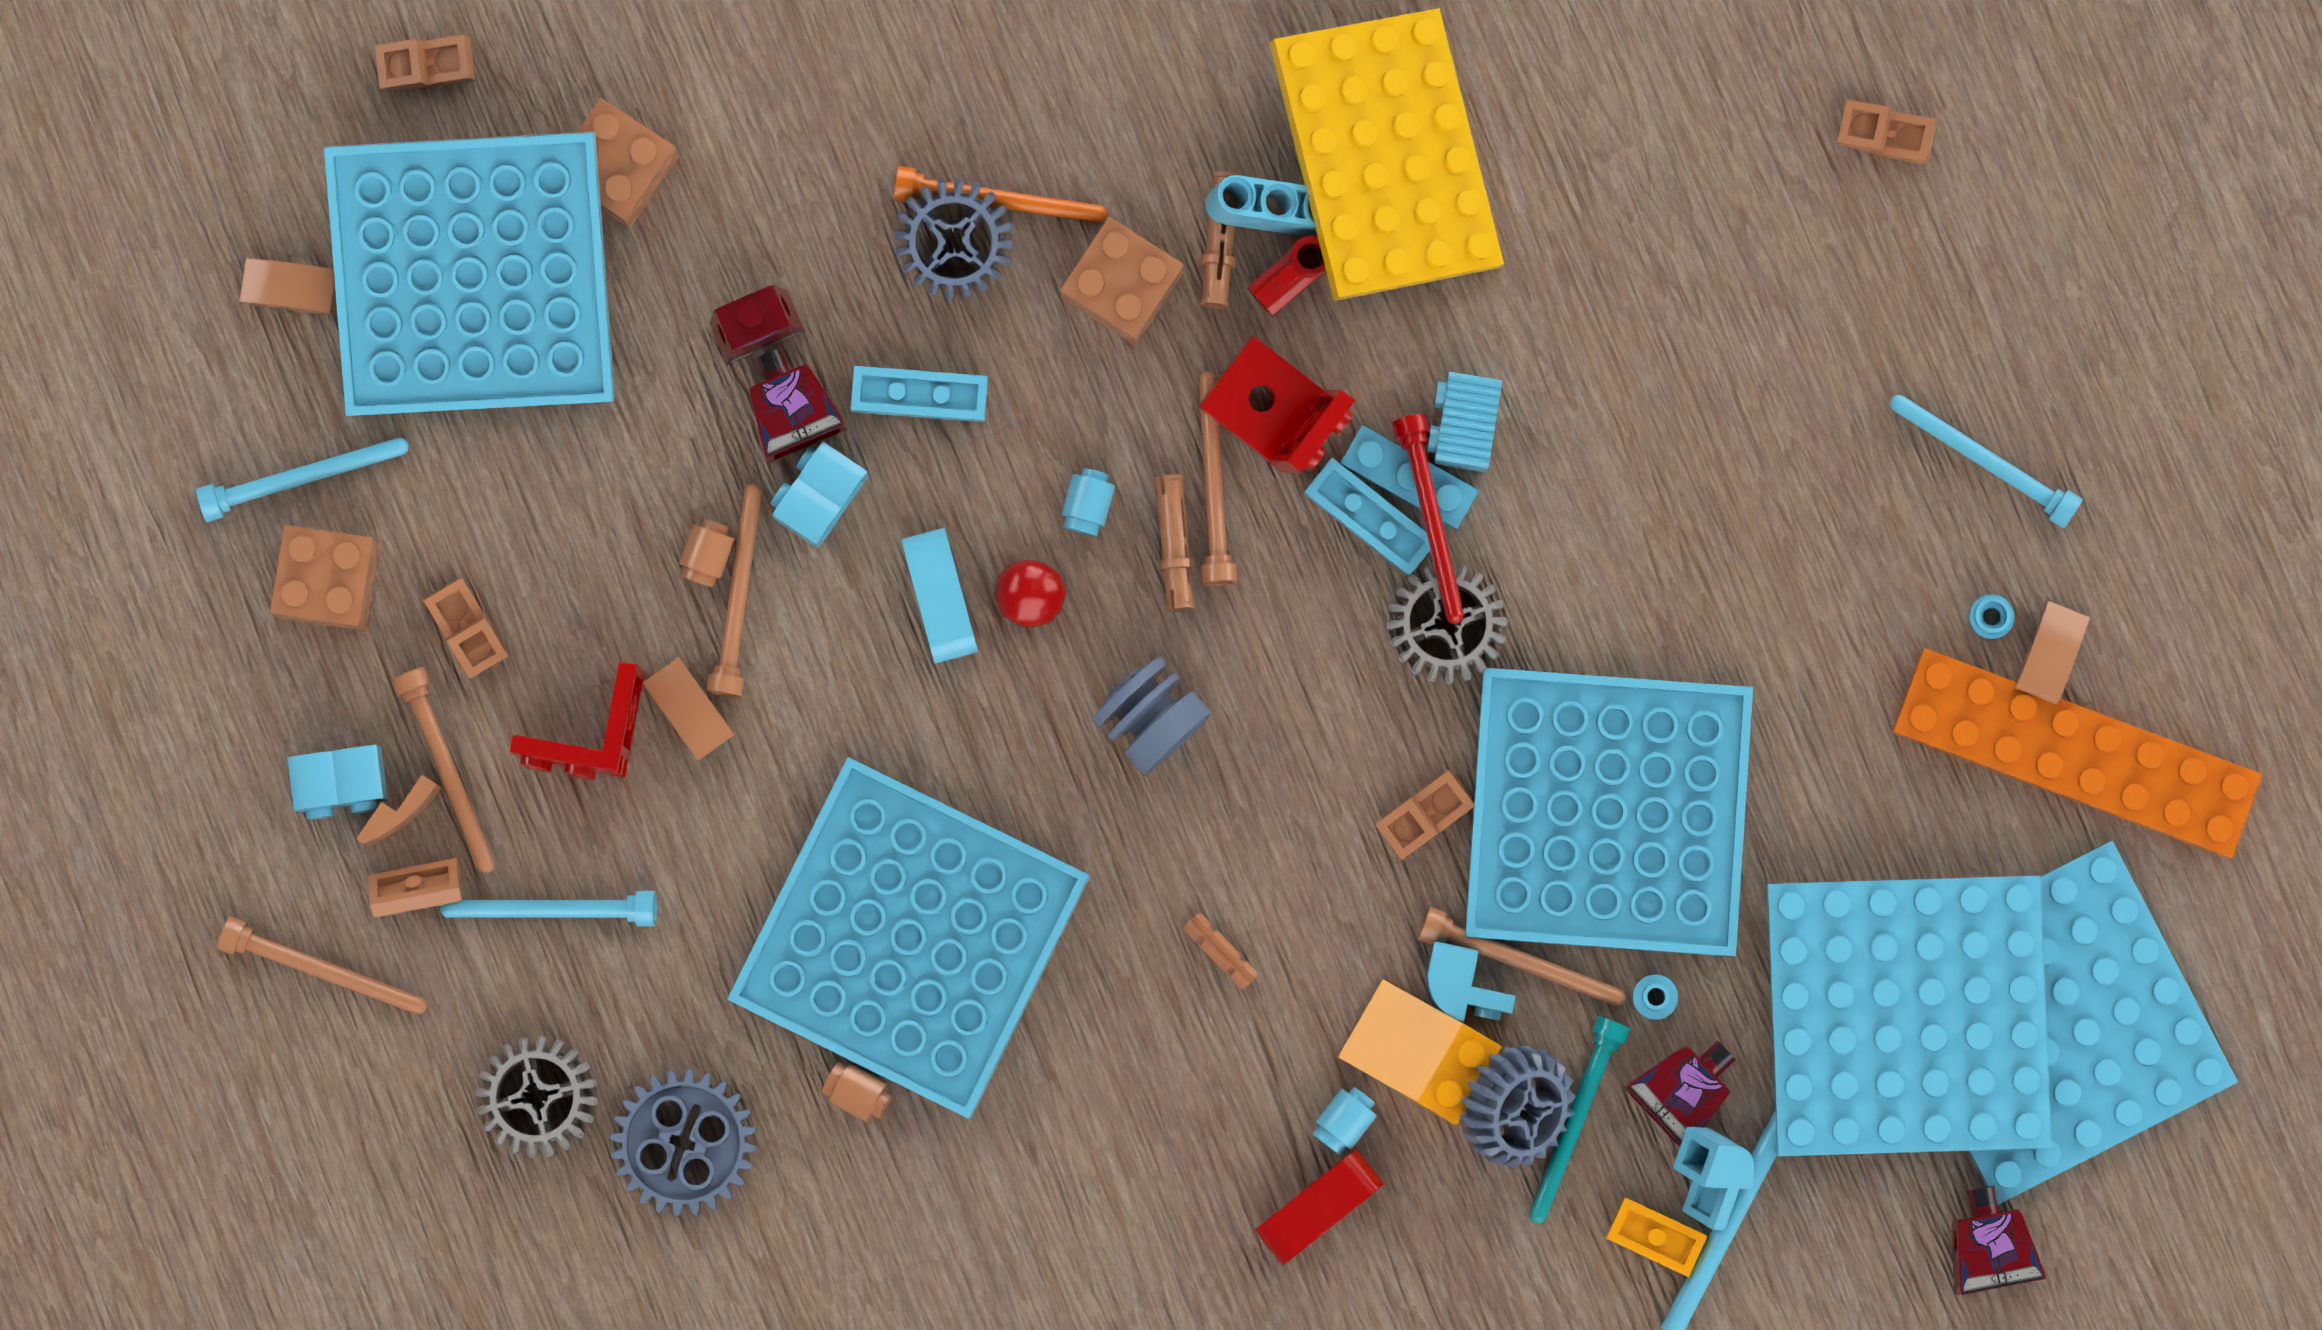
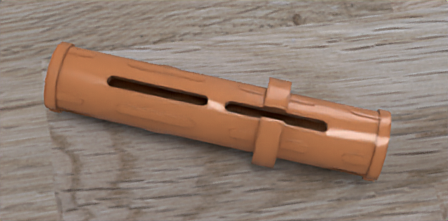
(1216, 285)
(1174, 538)

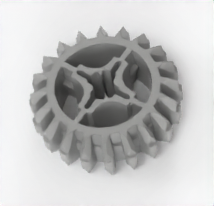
(1460, 659)
(541, 1118)

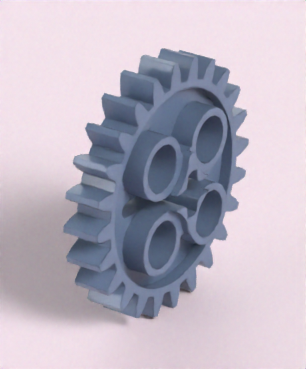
(645, 1128)

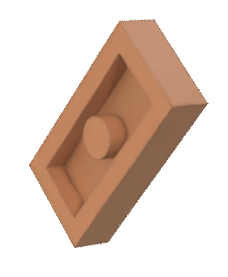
(414, 888)

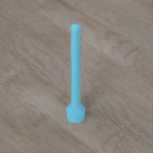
(218, 500)
(2057, 504)
(637, 908)

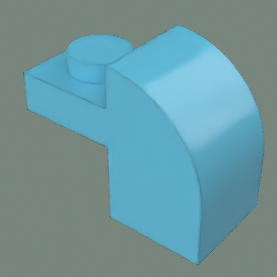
(1451, 989)
(1717, 1174)

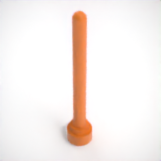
(909, 185)

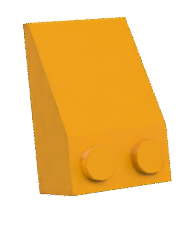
(1418, 1051)

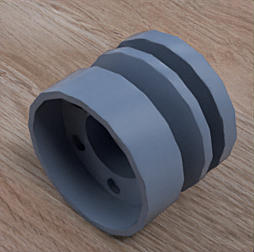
(1151, 715)

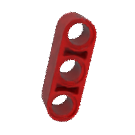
(1319, 1207)

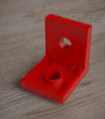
(1293, 425)
(583, 761)

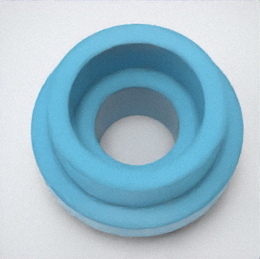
(2004, 611)
(1641, 1001)

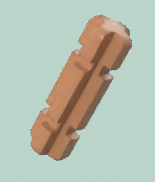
(1220, 951)

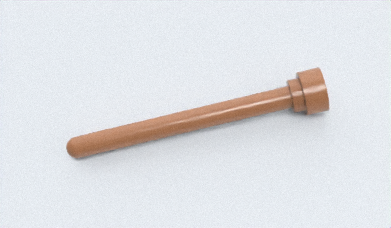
(1218, 565)
(726, 676)
(414, 690)
(1441, 929)
(240, 938)

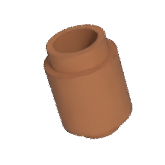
(706, 553)
(857, 1091)

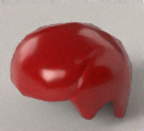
(1029, 593)

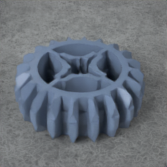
(929, 268)
(1528, 1113)

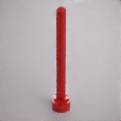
(1413, 434)

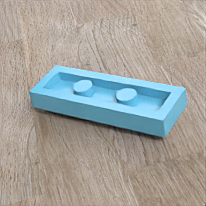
(919, 394)
(1389, 469)
(1369, 517)

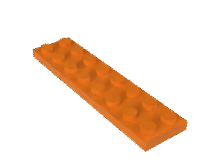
(2077, 754)

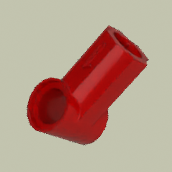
(1286, 278)

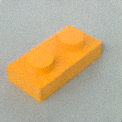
(1656, 1237)

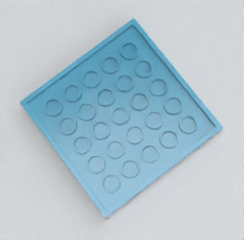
(470, 273)
(1609, 812)
(909, 938)
(1908, 1016)
(2118, 1022)

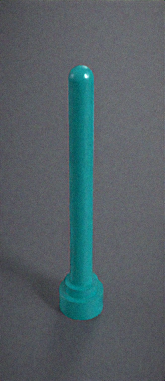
(1607, 1039)

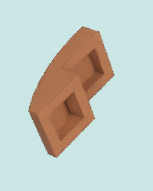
(424, 63)
(1887, 132)
(288, 286)
(465, 627)
(2052, 652)
(688, 708)
(1426, 814)
(388, 821)

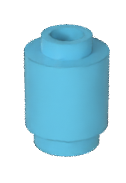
(1087, 502)
(1345, 1120)

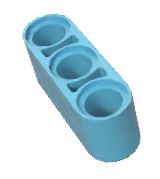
(1252, 206)
(939, 595)

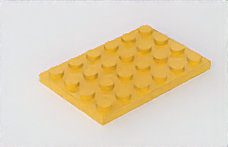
(1386, 154)

